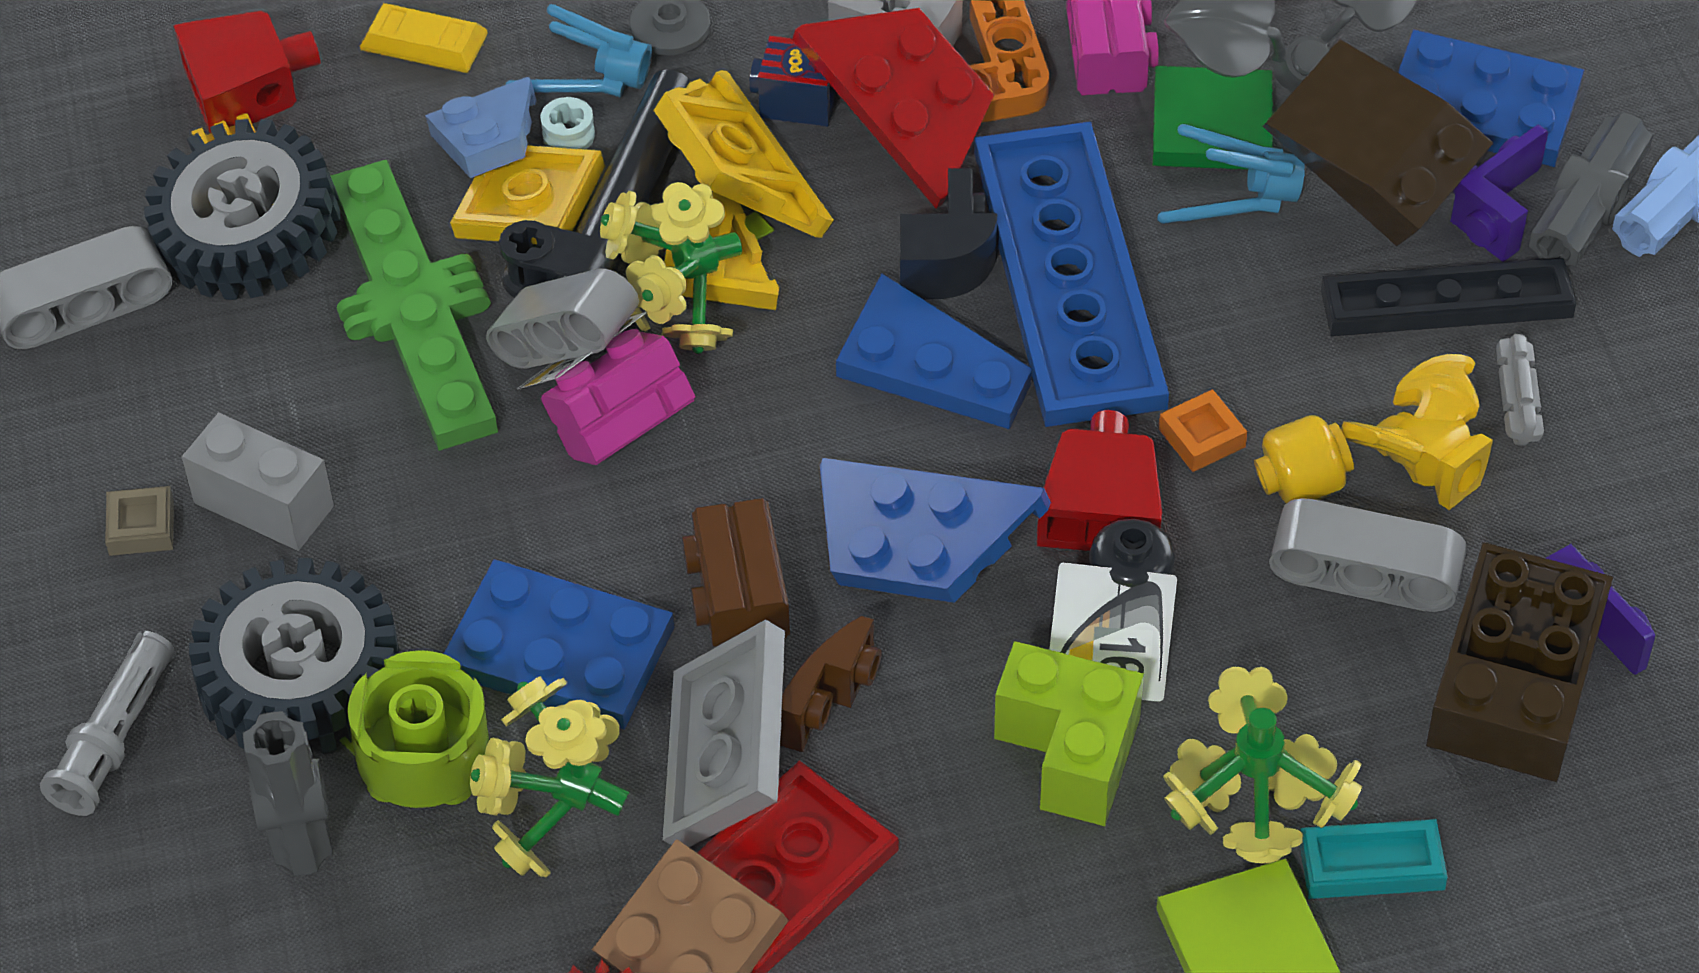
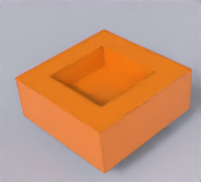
(1202, 430)

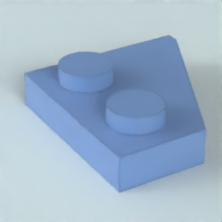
(485, 128)

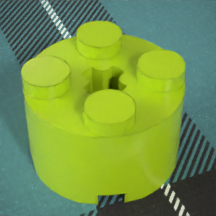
(418, 730)

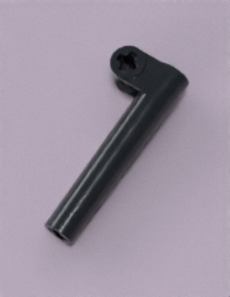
(633, 168)

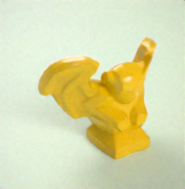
(1435, 440)

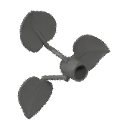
(1235, 34)

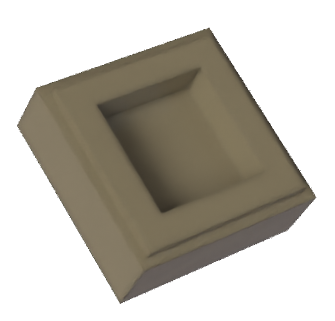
(139, 520)

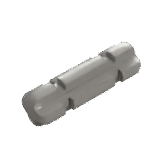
(1519, 390)

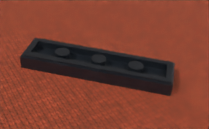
(1447, 297)

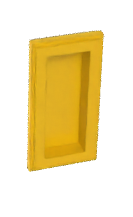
(424, 38)

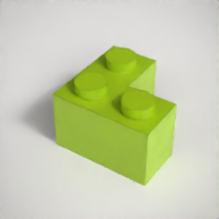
(1077, 715)

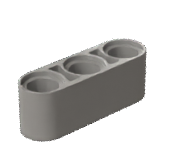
(81, 287)
(562, 318)
(1368, 555)

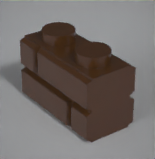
(737, 569)

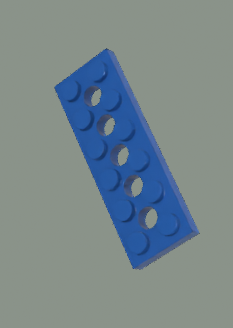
(1043, 297)

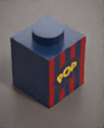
(790, 85)

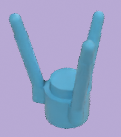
(618, 56)
(1270, 173)

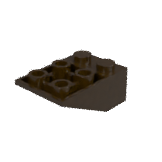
(1519, 662)

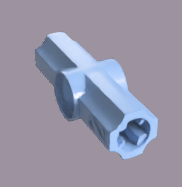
(1663, 204)

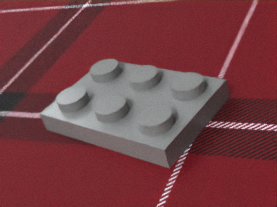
(725, 735)

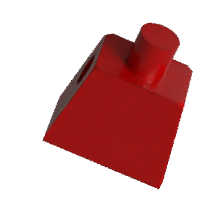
(242, 65)
(1099, 480)

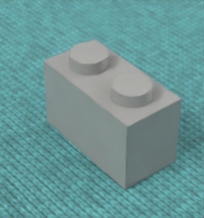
(258, 481)

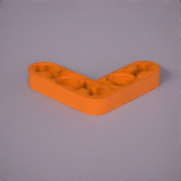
(1001, 65)

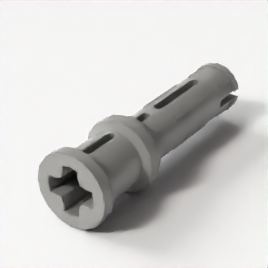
(98, 745)

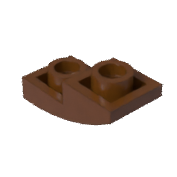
(828, 677)

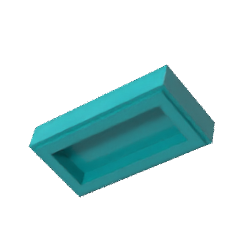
(1373, 859)

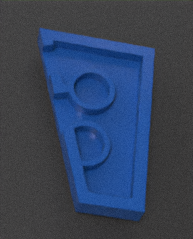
(931, 358)

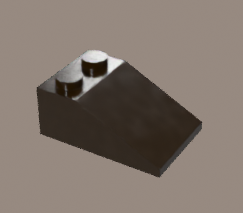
(1377, 139)

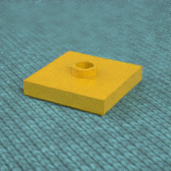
(542, 187)

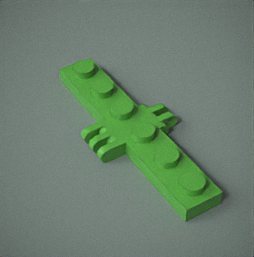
(414, 305)

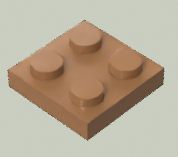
(690, 921)

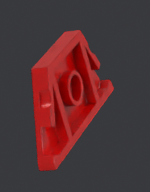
(903, 88)

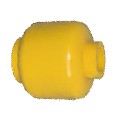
(1304, 460)

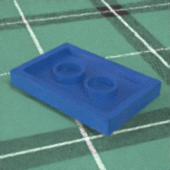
(1496, 88)
(557, 629)

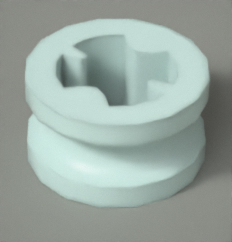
(566, 111)

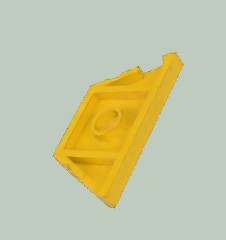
(739, 153)

